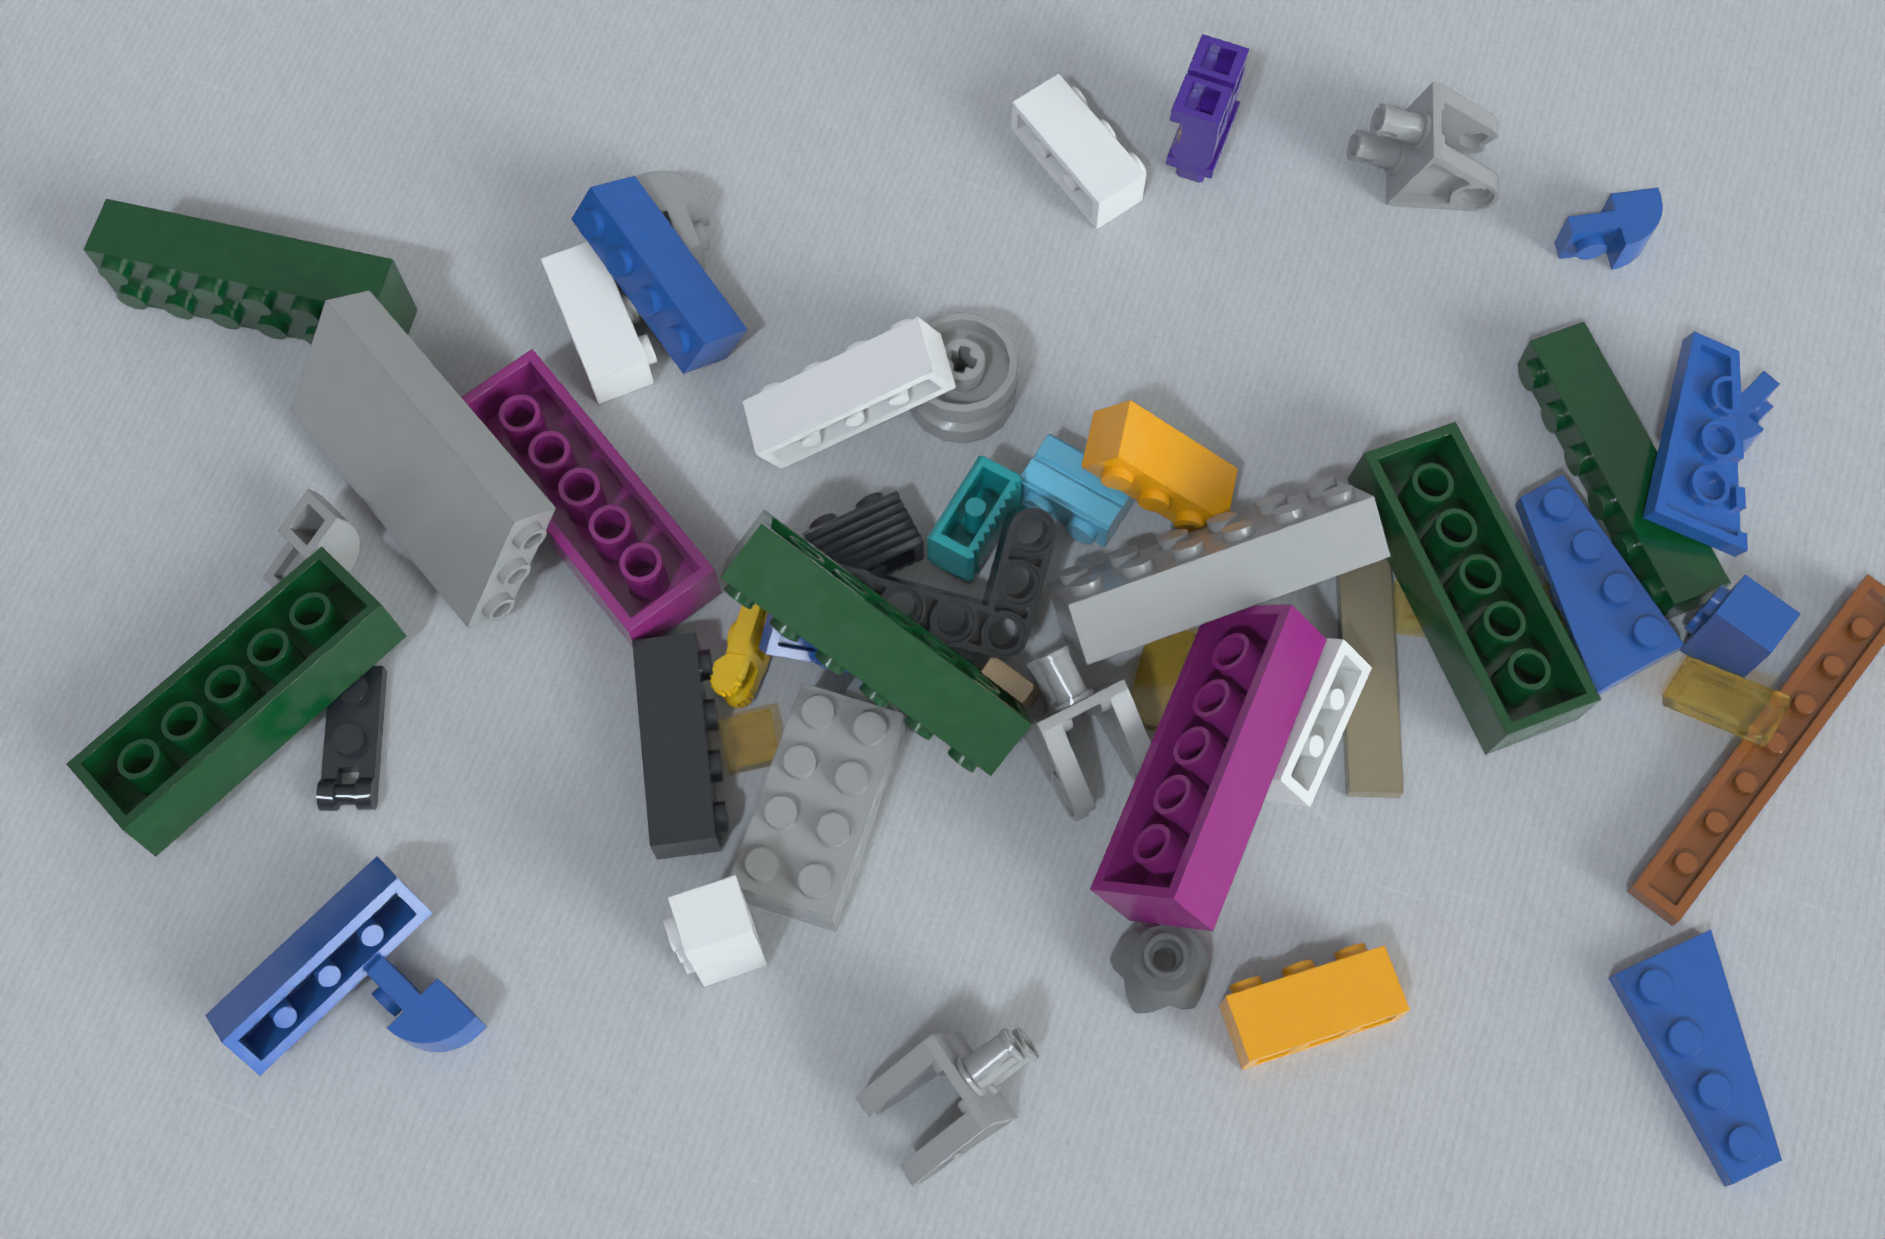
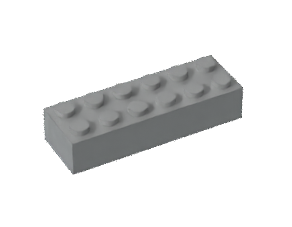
(1217, 568)

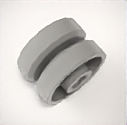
(984, 378)

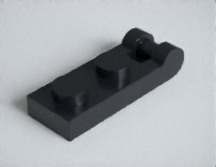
(354, 744)

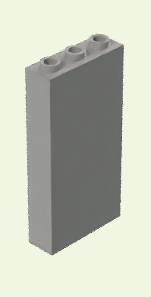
(420, 458)

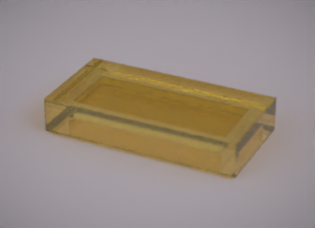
(1158, 674)
(1726, 701)

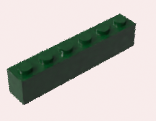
(1615, 465)

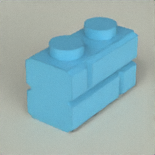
(1072, 493)

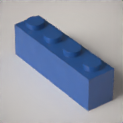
(658, 273)
(317, 966)

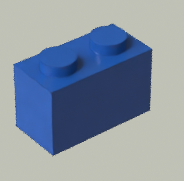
(1738, 627)

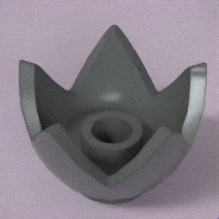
(1154, 988)

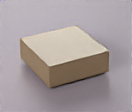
(1011, 681)

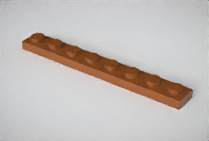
(1755, 772)

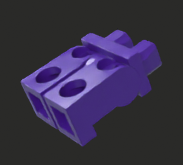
(1206, 107)

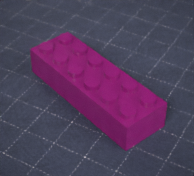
(604, 516)
(1209, 768)

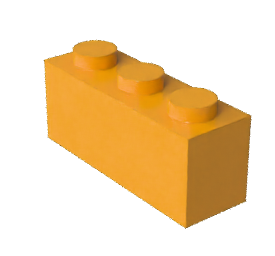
(1158, 466)
(1312, 1004)

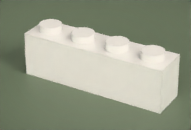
(848, 393)

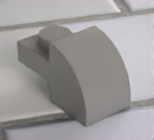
(682, 206)
(308, 528)

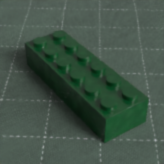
(234, 272)
(1474, 589)
(874, 643)
(236, 701)

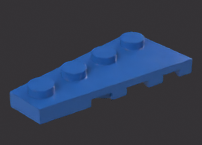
(1699, 449)
(1598, 595)
(1699, 1046)

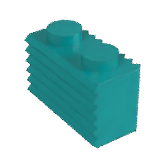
(973, 518)

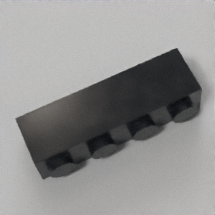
(677, 746)

